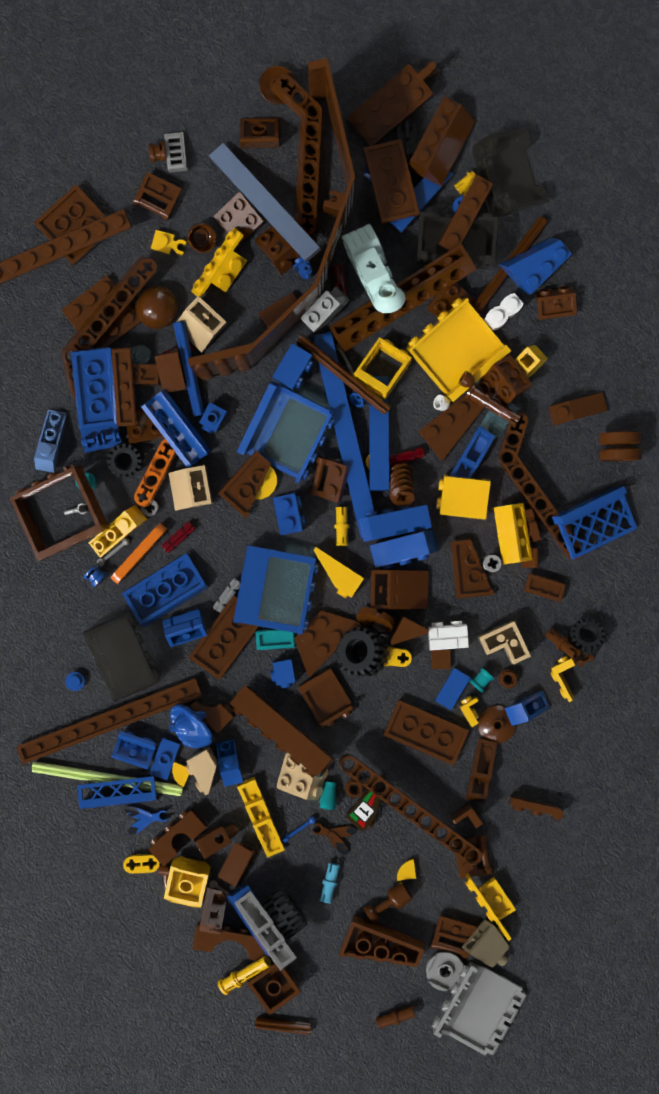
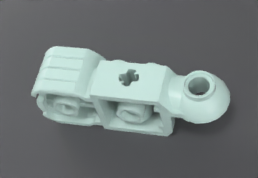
(369, 261)

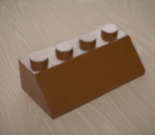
(441, 142)

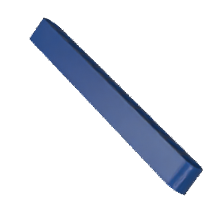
(345, 432)

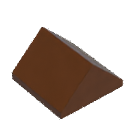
(259, 133)
(407, 630)

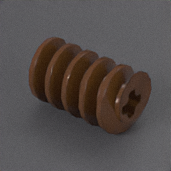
(401, 484)

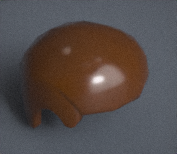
(201, 238)

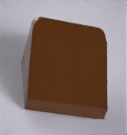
(531, 563)

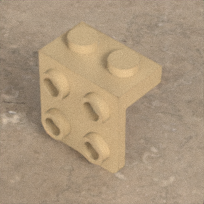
(297, 782)

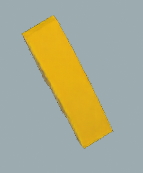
(260, 817)

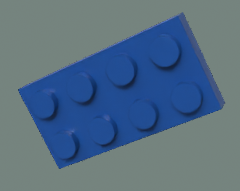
(94, 387)

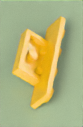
(223, 266)
(495, 900)

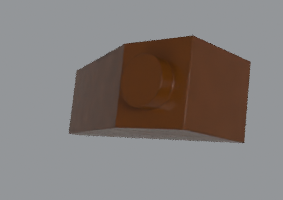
(577, 409)

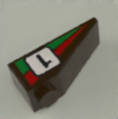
(365, 808)

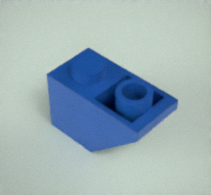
(229, 762)

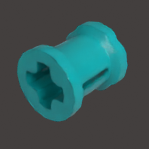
(481, 680)

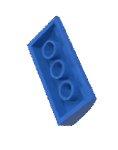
(164, 590)

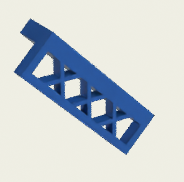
(178, 427)
(117, 800)

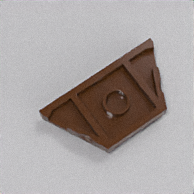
(321, 639)

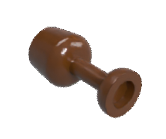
(398, 896)

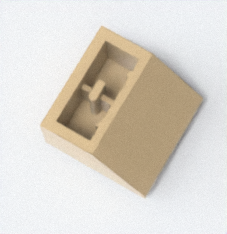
(202, 324)
(190, 487)
(203, 767)

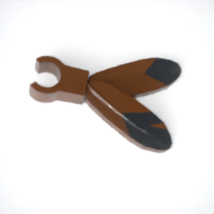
(334, 836)

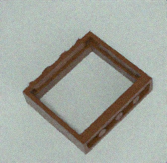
(30, 527)

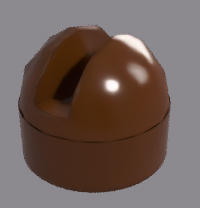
(466, 380)

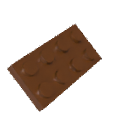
(391, 181)
(222, 642)
(426, 732)

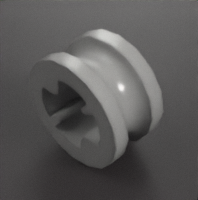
(154, 503)

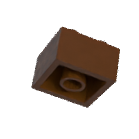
(274, 987)

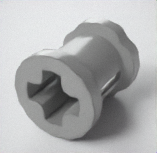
(497, 566)

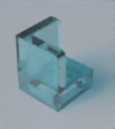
(493, 423)

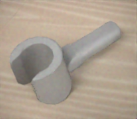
(80, 509)

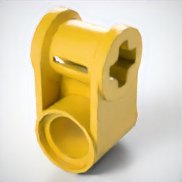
(393, 657)

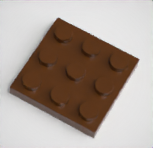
(67, 215)
(84, 305)

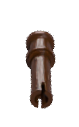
(485, 400)

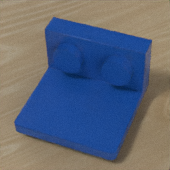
(288, 514)

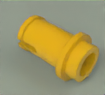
(463, 183)

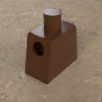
(206, 841)

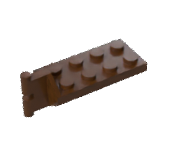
(393, 103)

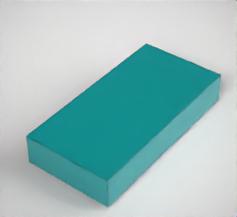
(274, 639)

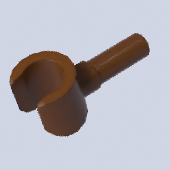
(164, 871)

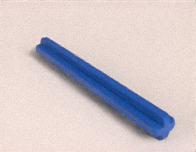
(190, 376)

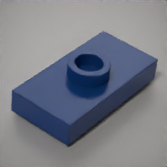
(164, 758)

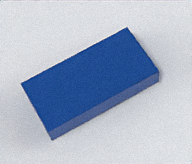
(452, 688)

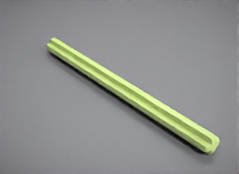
(94, 776)

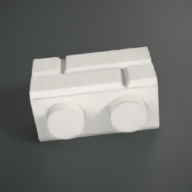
(448, 636)

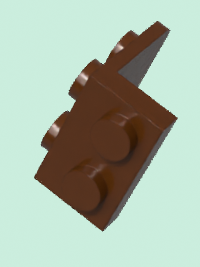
(277, 249)

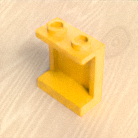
(463, 497)

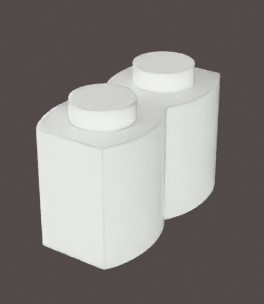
(507, 309)

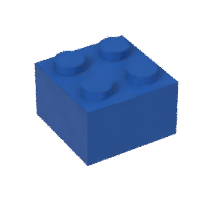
(293, 367)

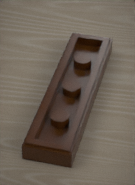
(124, 386)

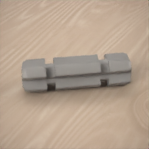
(227, 595)

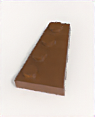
(450, 425)

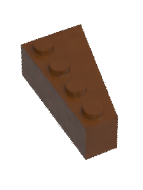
(380, 943)

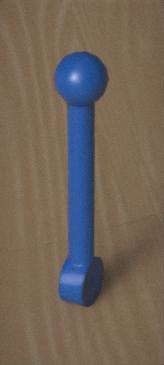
(286, 838)

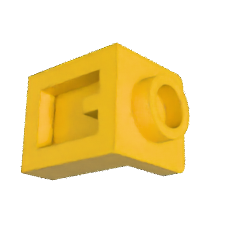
(470, 714)

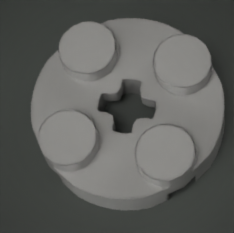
(438, 961)

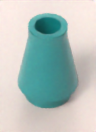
(329, 796)

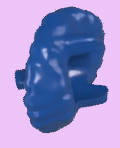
(190, 727)

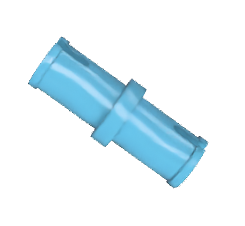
(329, 883)

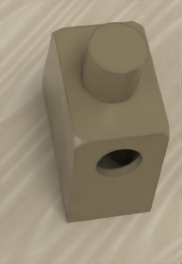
(487, 945)

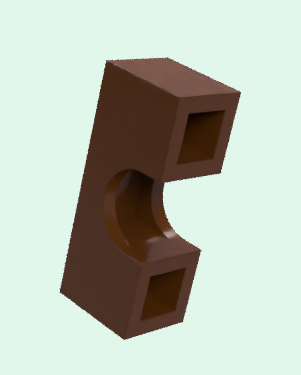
(188, 823)

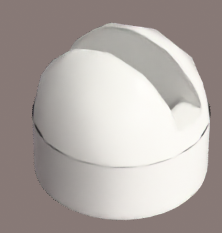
(441, 403)

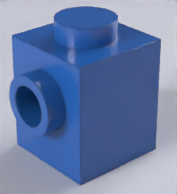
(213, 418)
(283, 673)

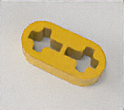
(142, 868)

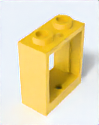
(373, 384)

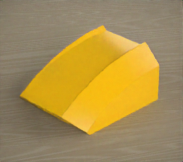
(187, 881)

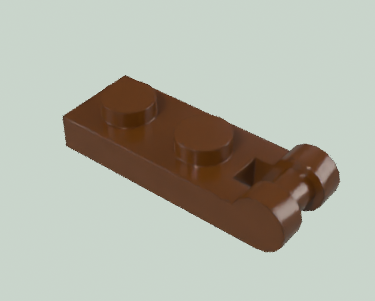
(536, 808)

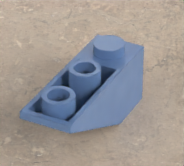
(50, 441)

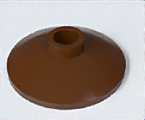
(267, 79)
(486, 724)

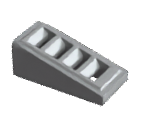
(179, 167)

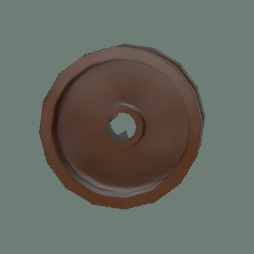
(620, 445)

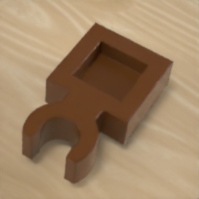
(533, 531)

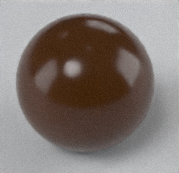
(156, 307)

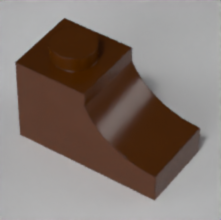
(216, 716)

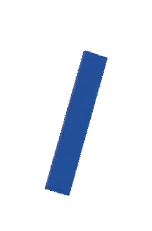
(379, 445)

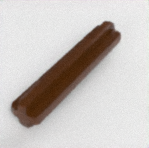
(283, 1026)

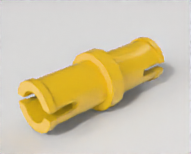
(341, 526)

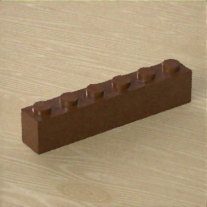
(282, 731)

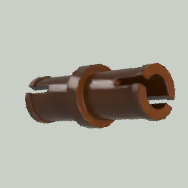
(563, 643)
(395, 1017)

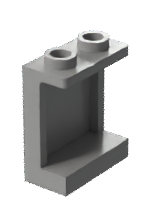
(325, 309)

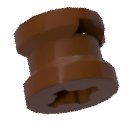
(157, 152)

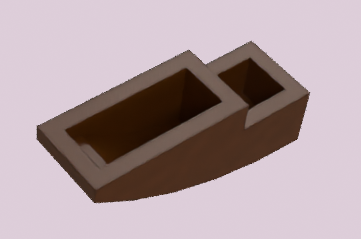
(481, 771)

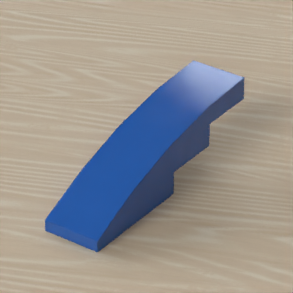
(424, 194)

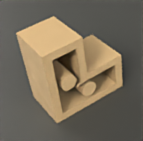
(506, 637)

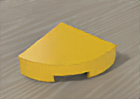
(180, 773)
(406, 871)

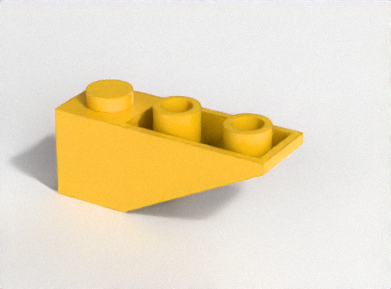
(119, 529)

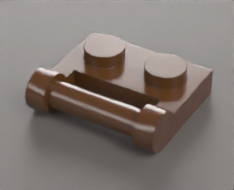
(160, 190)
(334, 482)
(464, 867)
(454, 930)

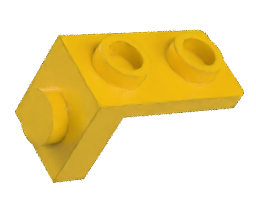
(563, 664)

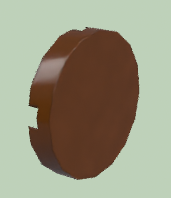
(372, 619)

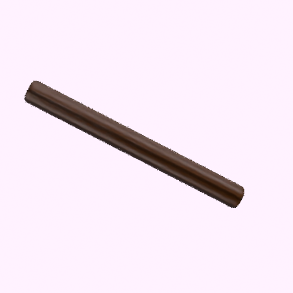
(501, 274)
(343, 374)

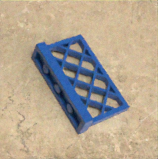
(593, 505)

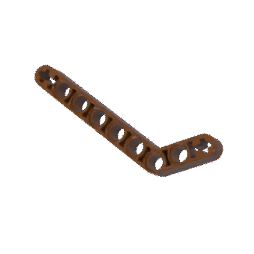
(305, 140)
(107, 320)
(526, 478)

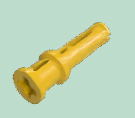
(238, 978)

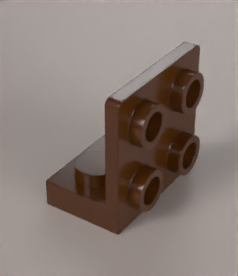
(505, 381)

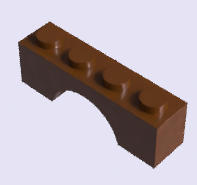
(465, 214)
(207, 941)

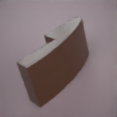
(275, 310)

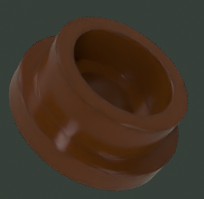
(512, 683)
(352, 794)

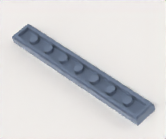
(264, 202)

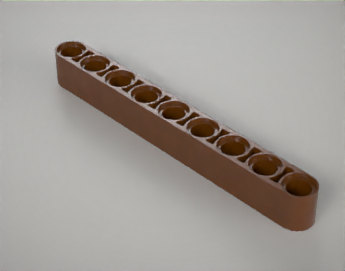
(419, 812)

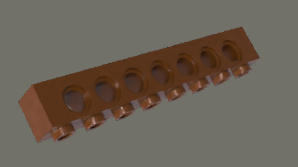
(417, 289)

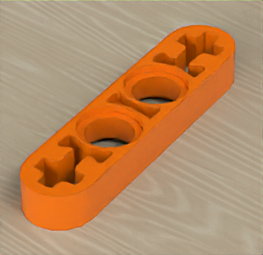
(153, 471)
(138, 553)

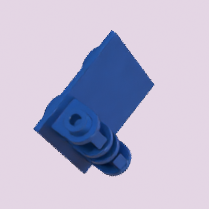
(100, 437)

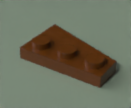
(244, 484)
(467, 571)

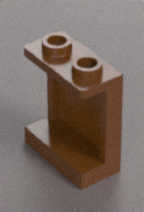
(326, 698)

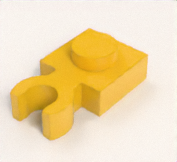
(165, 242)

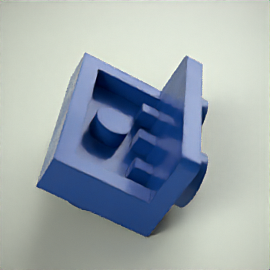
(134, 749)

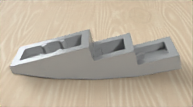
(265, 930)

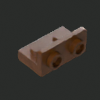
(556, 302)

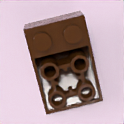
(399, 589)

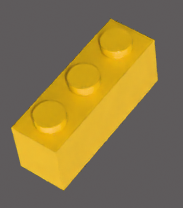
(513, 533)

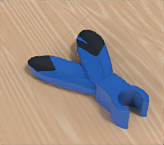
(144, 817)

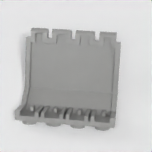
(479, 1008)

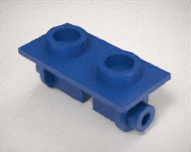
(303, 268)

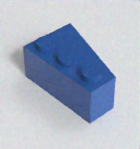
(536, 265)
(394, 523)
(404, 549)

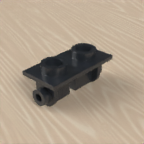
(407, 134)

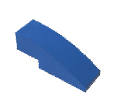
(473, 454)

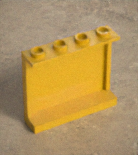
(455, 345)

